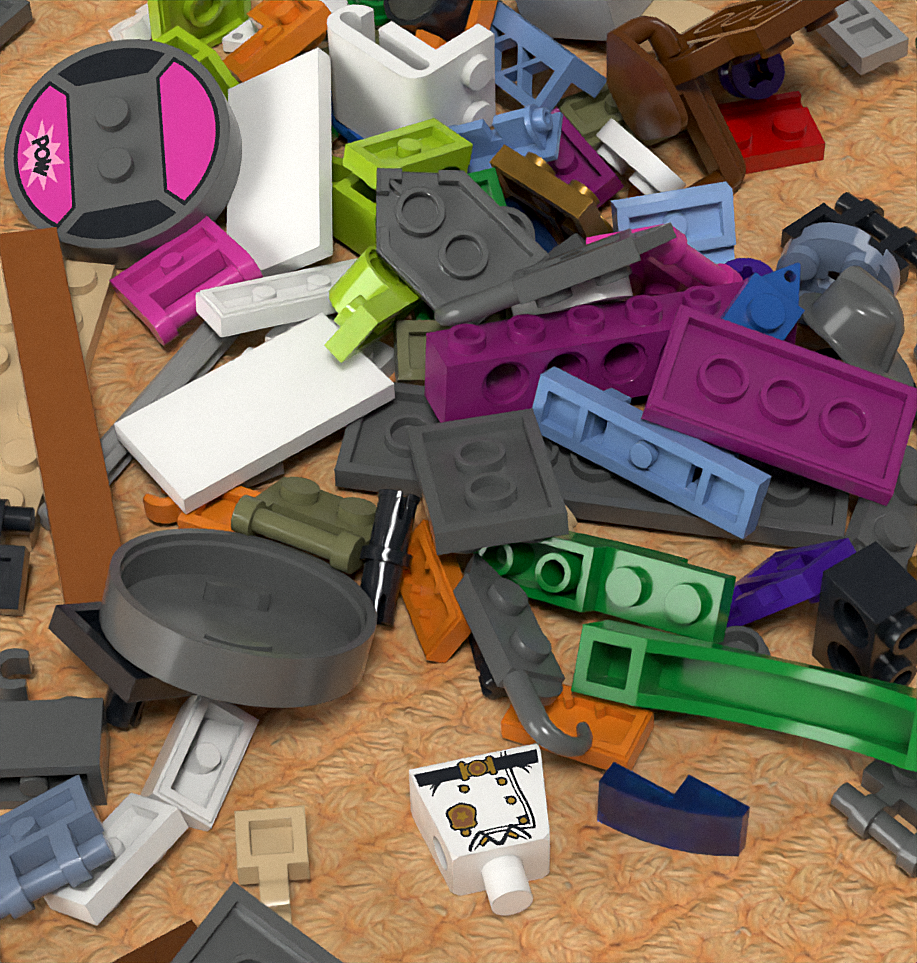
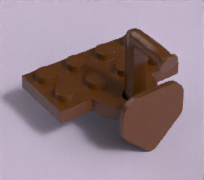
(666, 87)

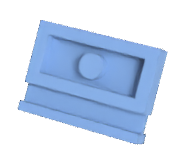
(699, 212)

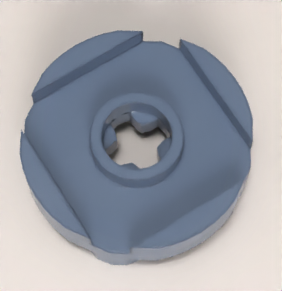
(835, 248)

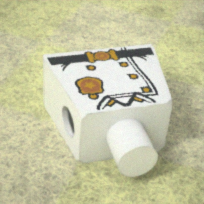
(486, 823)

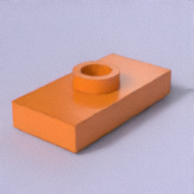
(430, 597)
(616, 727)

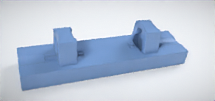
(654, 457)

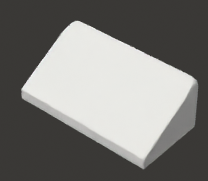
(200, 759)

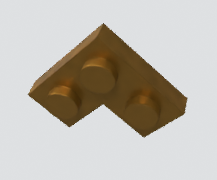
(533, 182)

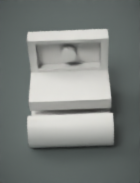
(404, 77)

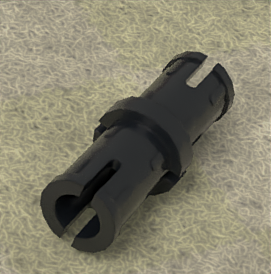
(387, 551)

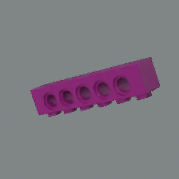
(607, 345)

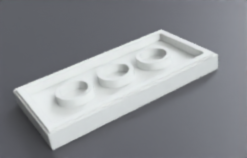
(285, 172)
(252, 413)

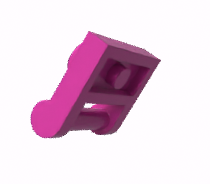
(674, 267)
(177, 268)

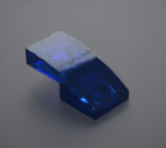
(690, 820)

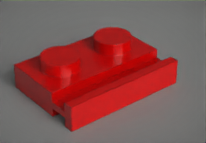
(774, 132)

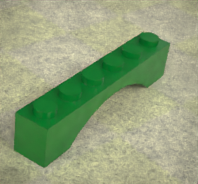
(747, 688)

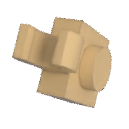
(272, 853)

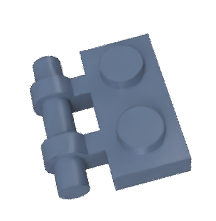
(48, 845)

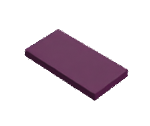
(782, 405)

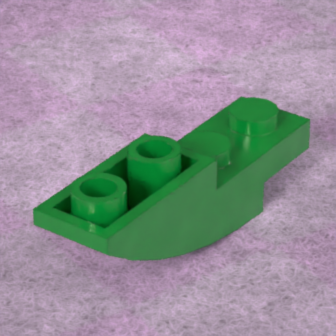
(619, 581)

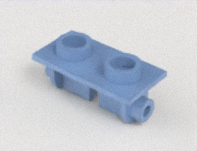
(522, 130)

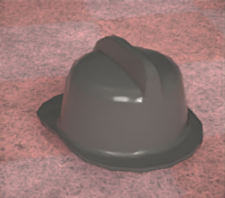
(860, 323)

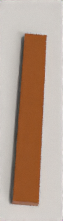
(60, 413)

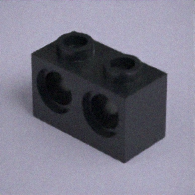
(868, 618)

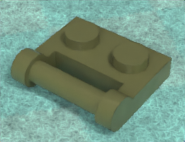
(309, 519)

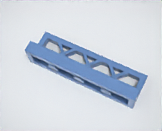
(548, 55)

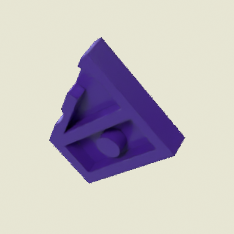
(785, 580)

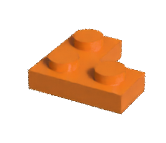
(283, 32)

